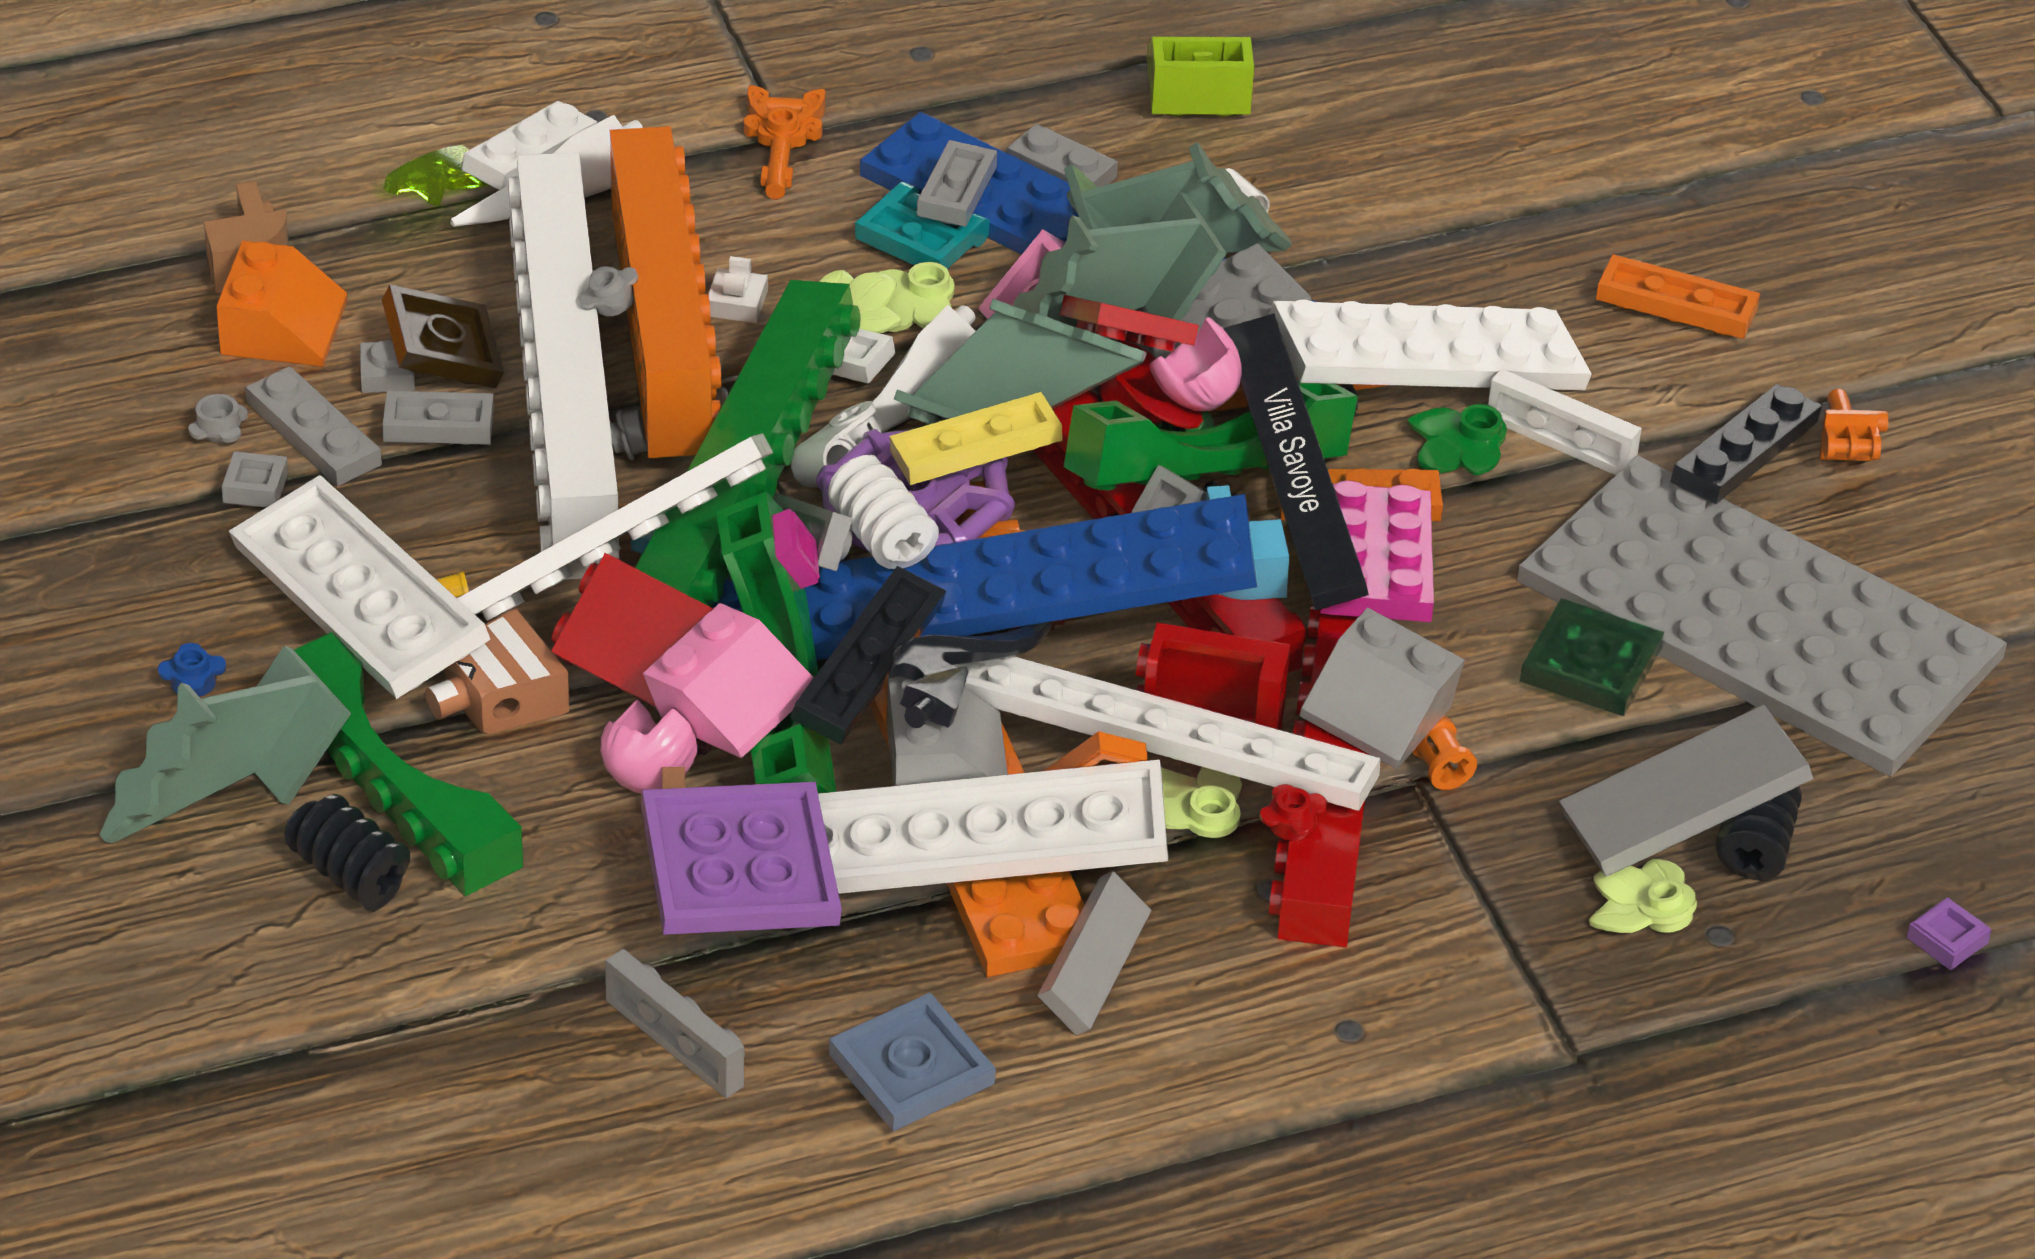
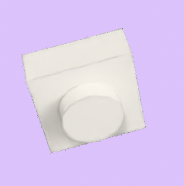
(866, 356)

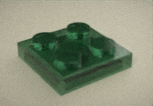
(1592, 657)

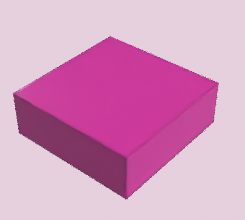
(795, 548)

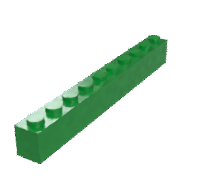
(770, 397)

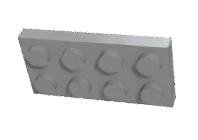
(1239, 292)

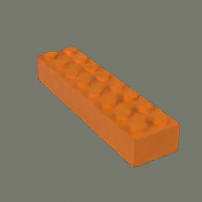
(670, 310)

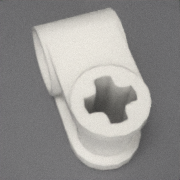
(832, 442)

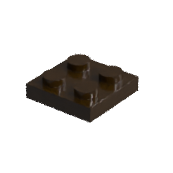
(442, 336)

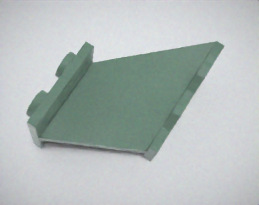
(1230, 214)
(1130, 265)
(1017, 357)
(222, 738)

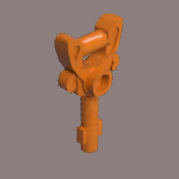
(782, 126)

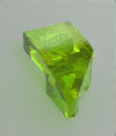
(433, 174)

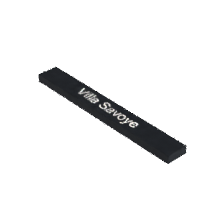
(1297, 464)

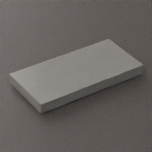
(1685, 790)

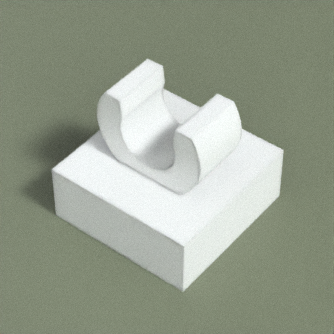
(738, 292)

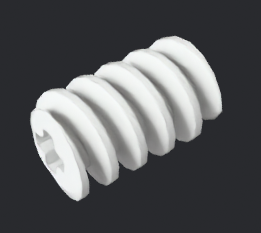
(882, 512)

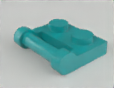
(897, 230)

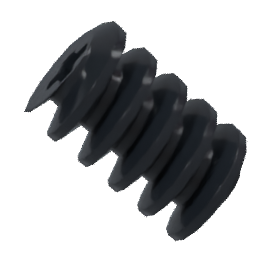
(1759, 838)
(348, 850)

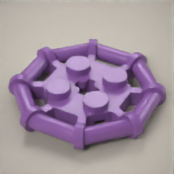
(942, 497)

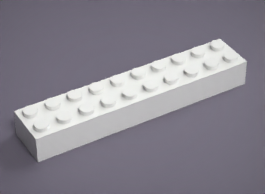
(560, 349)

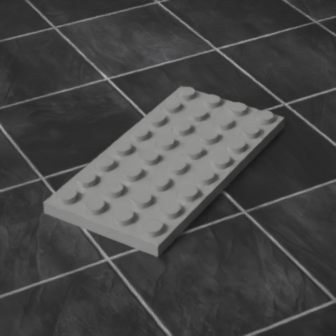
(1767, 615)

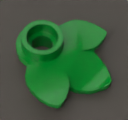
(1460, 438)

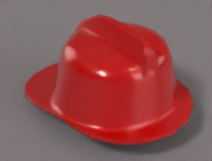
(1143, 395)

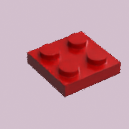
(1128, 324)

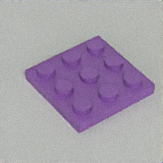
(740, 858)

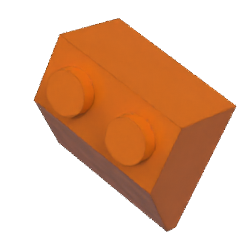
(278, 306)

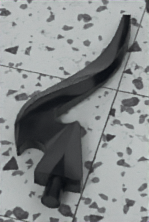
(938, 683)

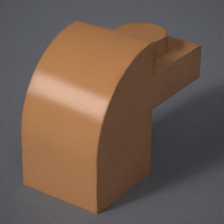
(254, 223)

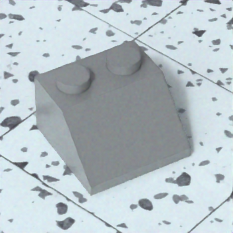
(1383, 688)
(937, 753)

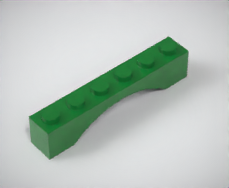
(1118, 445)
(770, 594)
(456, 827)

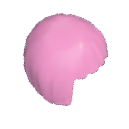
(1200, 374)
(638, 748)

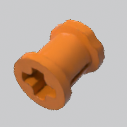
(1445, 750)

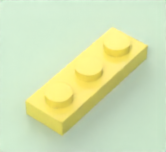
(975, 438)

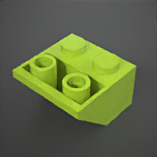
(1200, 75)

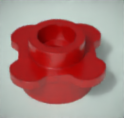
(1292, 812)

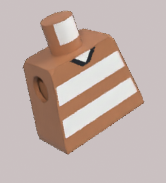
(504, 680)

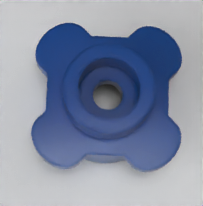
(192, 667)

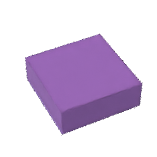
(1949, 933)

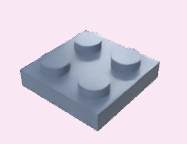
(911, 1061)

